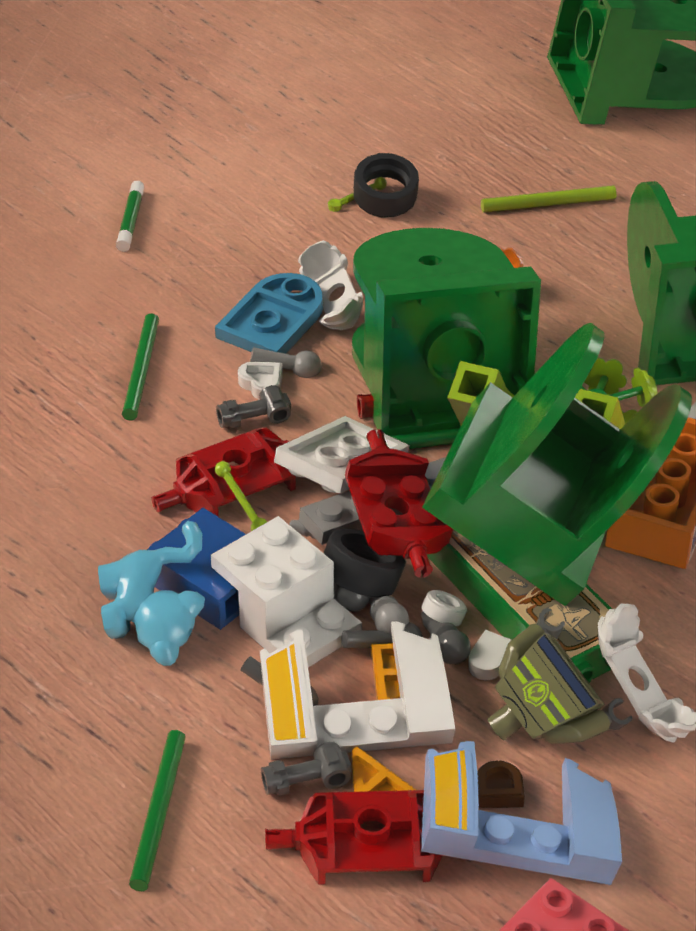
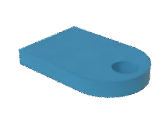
(271, 315)

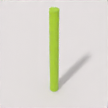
(548, 198)

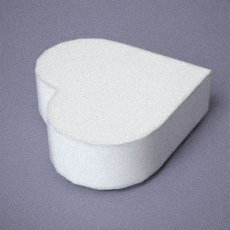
(259, 375)
(487, 655)

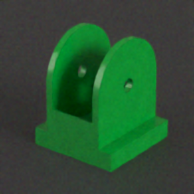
(611, 54)
(663, 284)
(428, 307)
(548, 474)

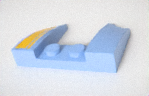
(581, 848)

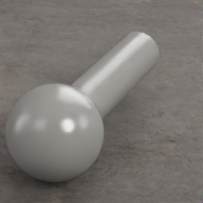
(304, 364)

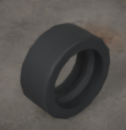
(386, 166)
(360, 567)

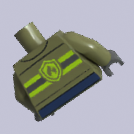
(548, 691)

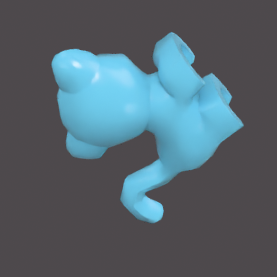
(160, 618)

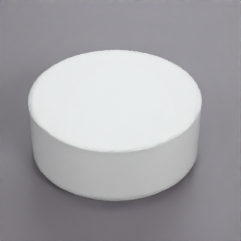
(444, 607)

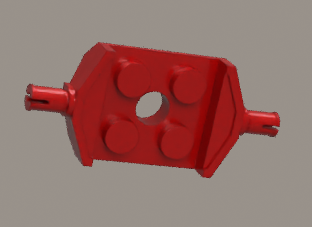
(397, 481)
(202, 488)
(335, 841)

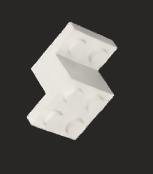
(285, 588)

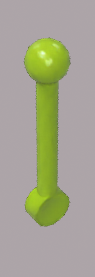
(336, 204)
(223, 470)

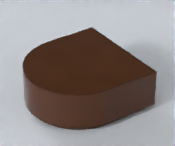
(500, 785)

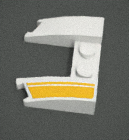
(415, 719)

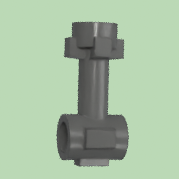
(271, 402)
(329, 764)

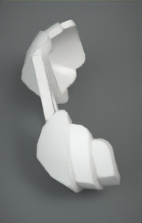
(329, 271)
(617, 640)

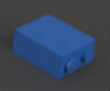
(220, 596)

